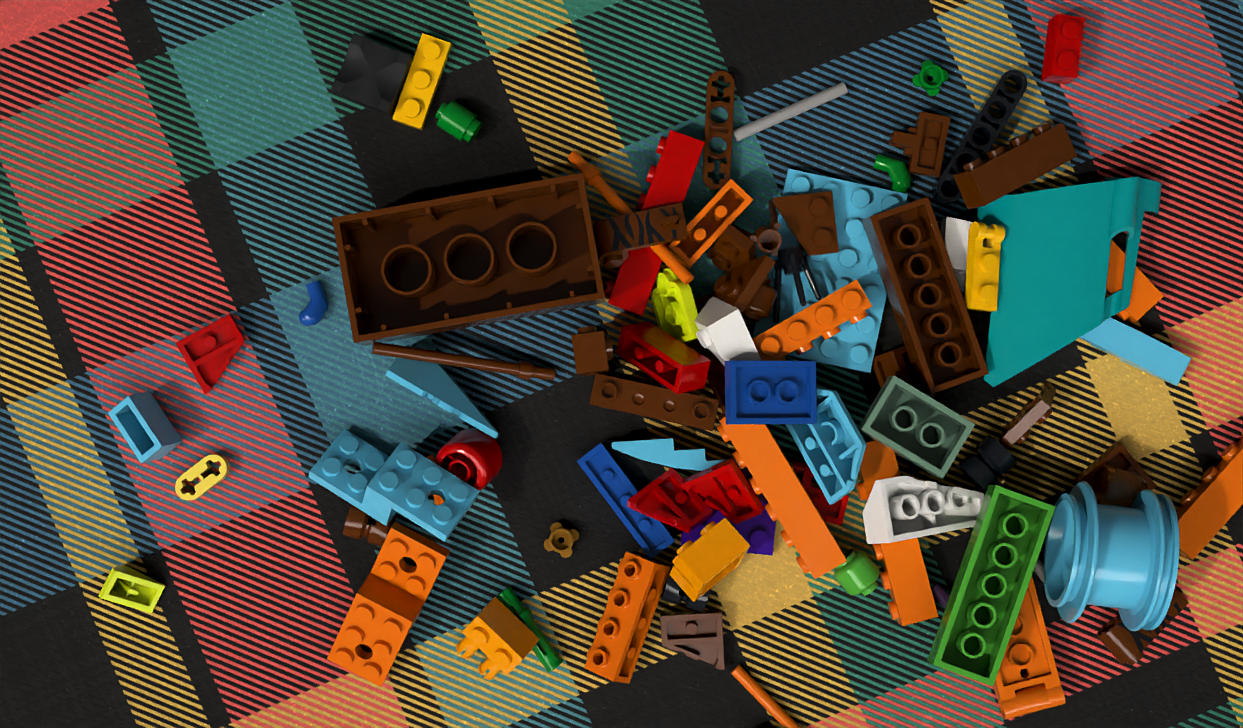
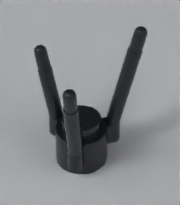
(792, 262)

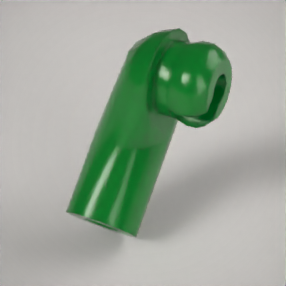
(897, 171)

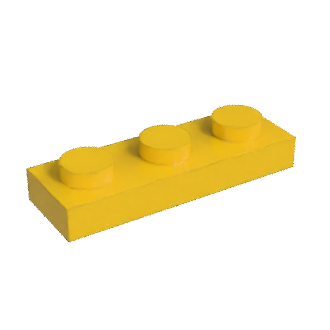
(422, 81)

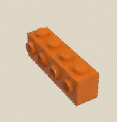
(810, 323)
(627, 617)

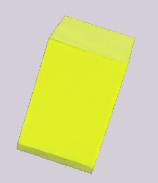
(131, 589)

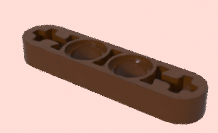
(714, 130)

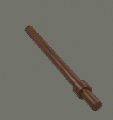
(522, 369)

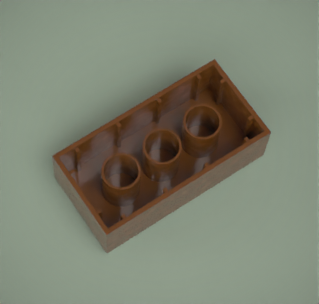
(468, 260)

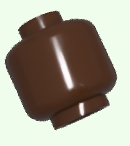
(761, 303)

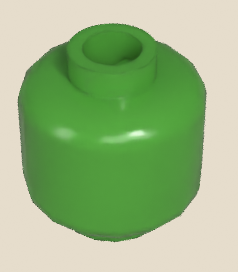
(857, 573)

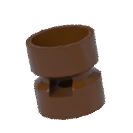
(358, 526)

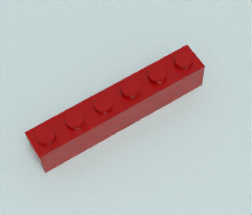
(667, 187)

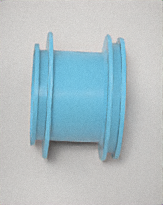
(1112, 556)

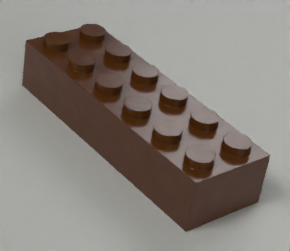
(925, 296)

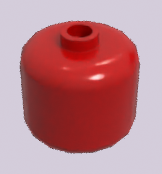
(471, 457)

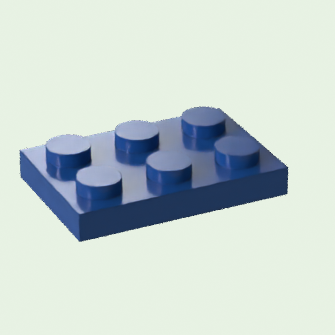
(770, 392)

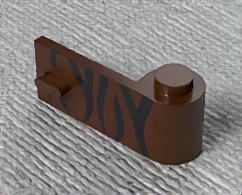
(637, 230)
(1129, 645)

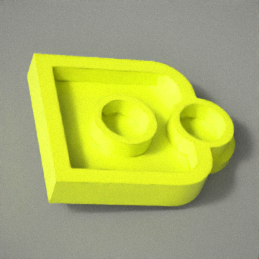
(675, 307)

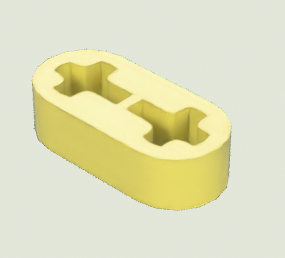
(198, 471)

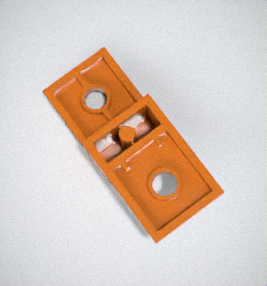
(388, 604)

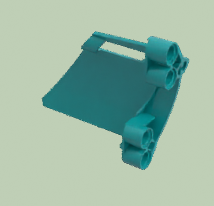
(1058, 266)

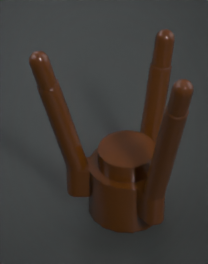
(766, 236)

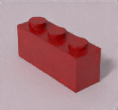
(663, 357)

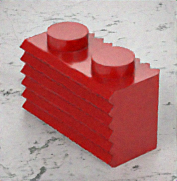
(1063, 49)

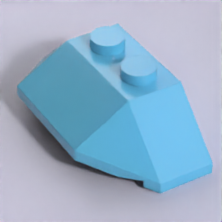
(831, 446)

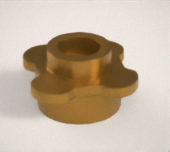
(569, 536)

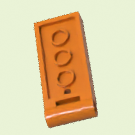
(1028, 650)

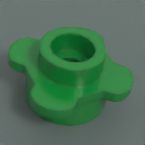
(930, 69)

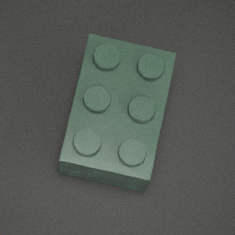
(916, 426)

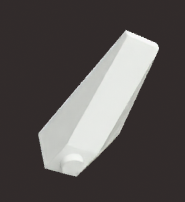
(725, 332)
(915, 508)

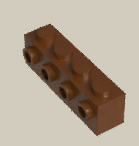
(1015, 165)
(591, 351)

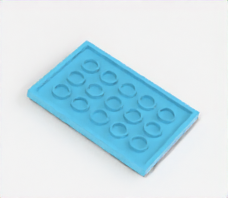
(852, 202)

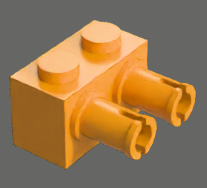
(499, 637)

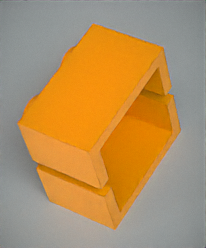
(708, 559)

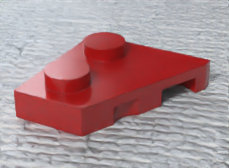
(211, 350)
(726, 491)
(670, 503)

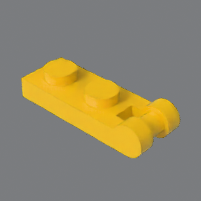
(983, 266)

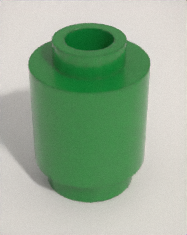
(458, 121)

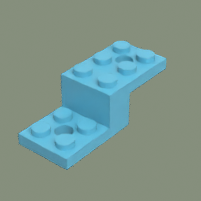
(394, 484)

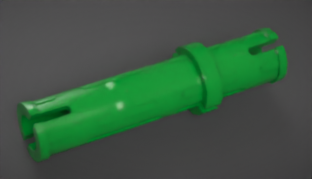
(549, 658)

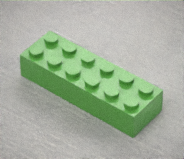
(991, 584)

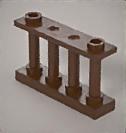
(654, 402)

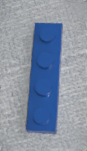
(617, 490)

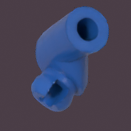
(316, 307)

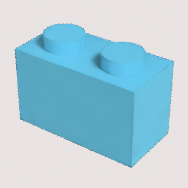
(145, 427)

